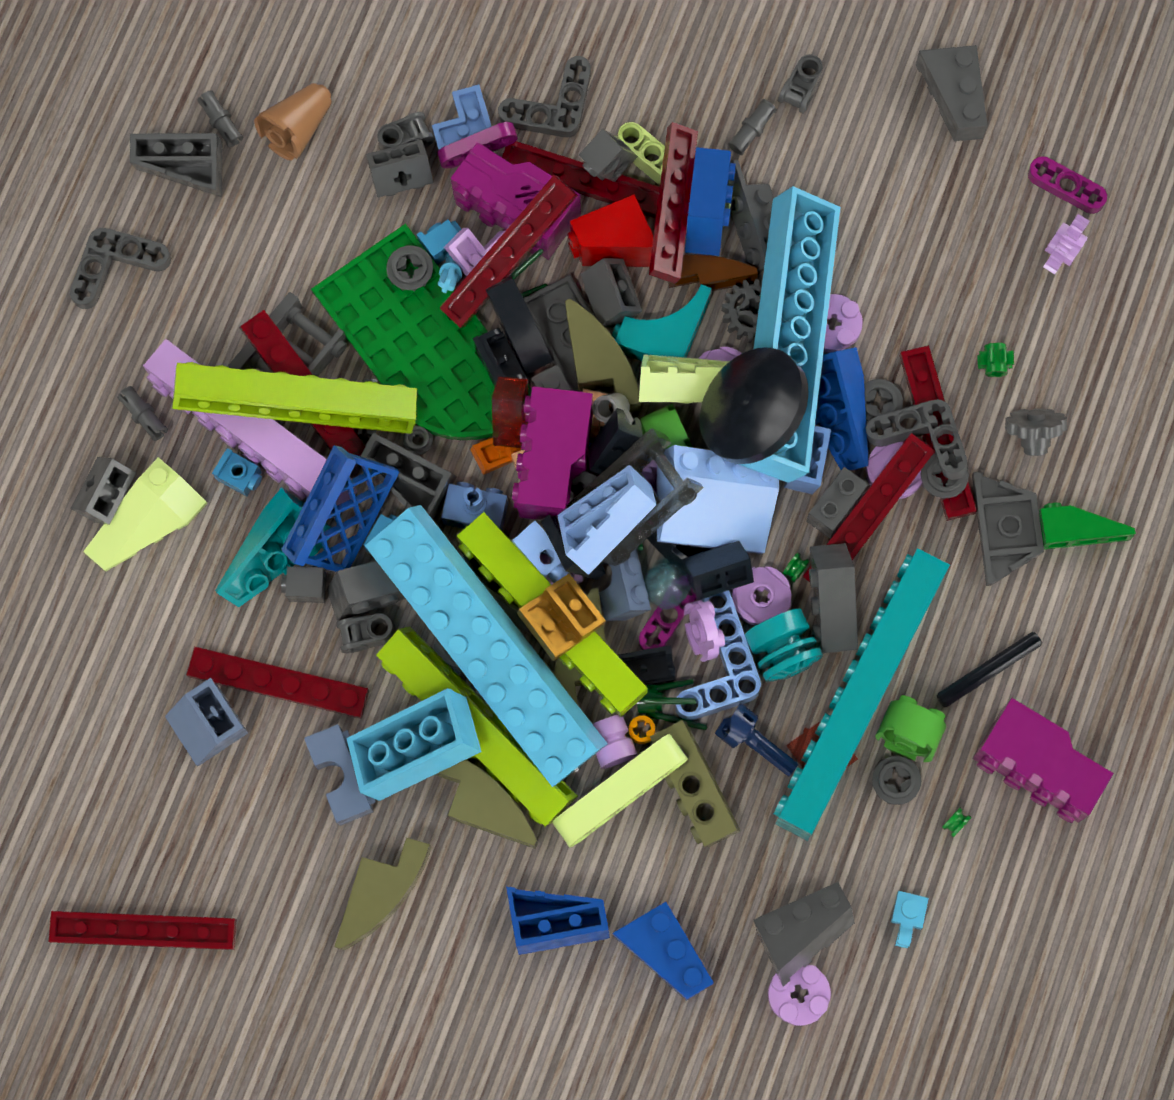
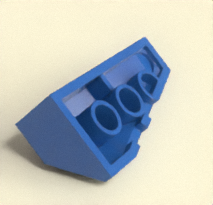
(843, 408)

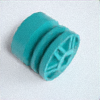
(783, 645)

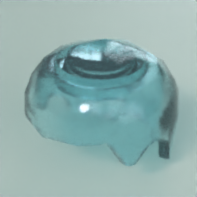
(666, 585)

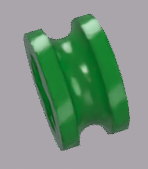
(796, 567)
(956, 822)

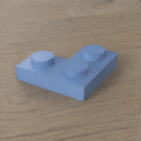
(471, 114)

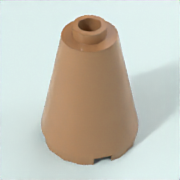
(294, 120)

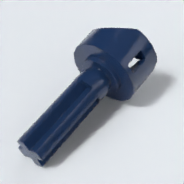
(742, 730)

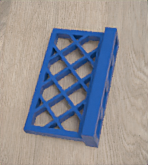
(322, 506)

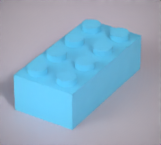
(413, 744)

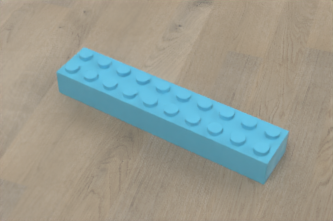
(796, 308)
(486, 644)

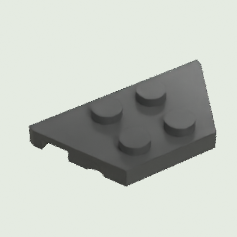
(1006, 526)

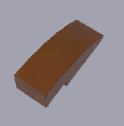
(714, 272)

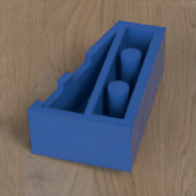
(708, 201)
(555, 921)
(665, 949)

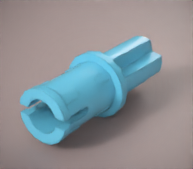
(450, 274)

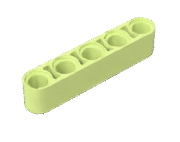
(645, 146)
(619, 790)

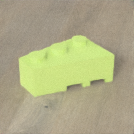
(676, 378)

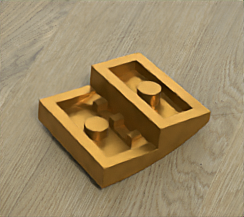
(561, 617)

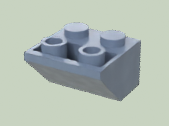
(205, 722)

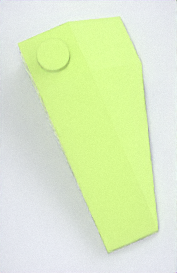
(148, 512)

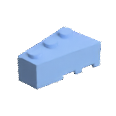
(605, 517)

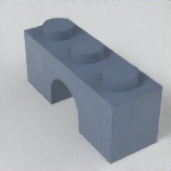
(627, 592)
(331, 749)

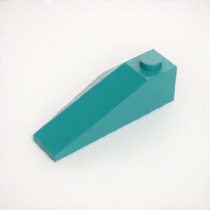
(261, 554)

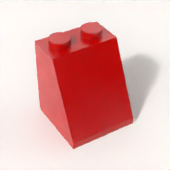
(614, 233)

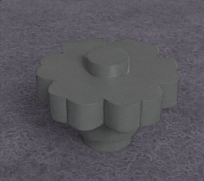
(1036, 428)

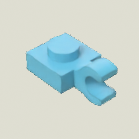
(909, 913)

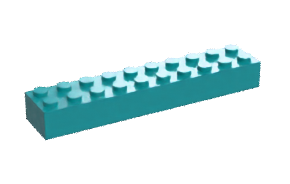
(860, 698)

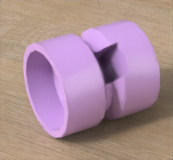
(619, 747)

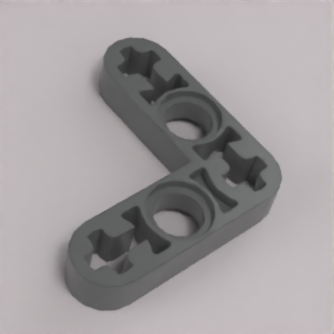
(555, 114)
(106, 254)
(925, 424)

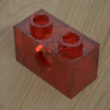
(508, 411)

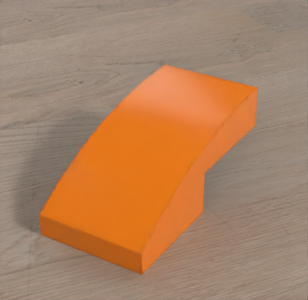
(490, 456)

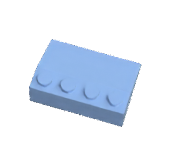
(729, 508)

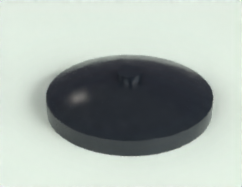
(753, 405)

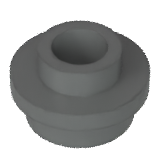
(418, 432)

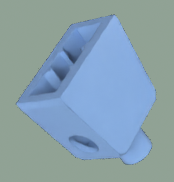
(533, 543)

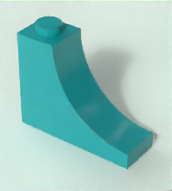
(666, 335)

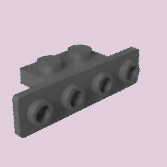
(751, 214)

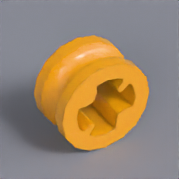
(633, 725)

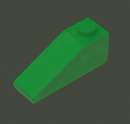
(1076, 527)

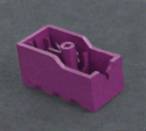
(503, 191)
(553, 448)
(1043, 761)

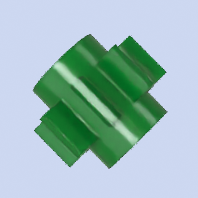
(995, 359)

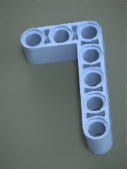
(734, 672)

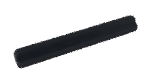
(989, 669)

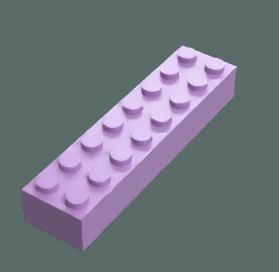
(258, 438)

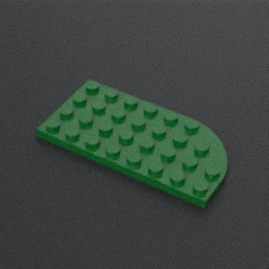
(412, 340)

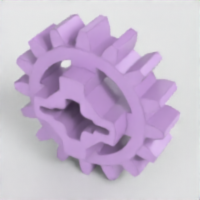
(1066, 244)

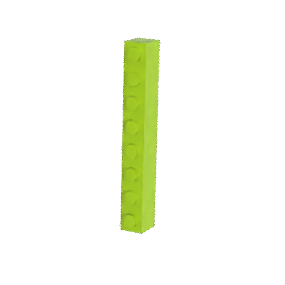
(294, 398)
(522, 583)
(427, 674)

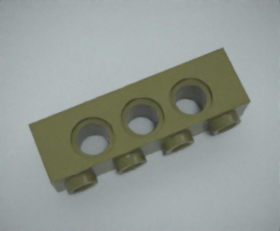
(723, 822)

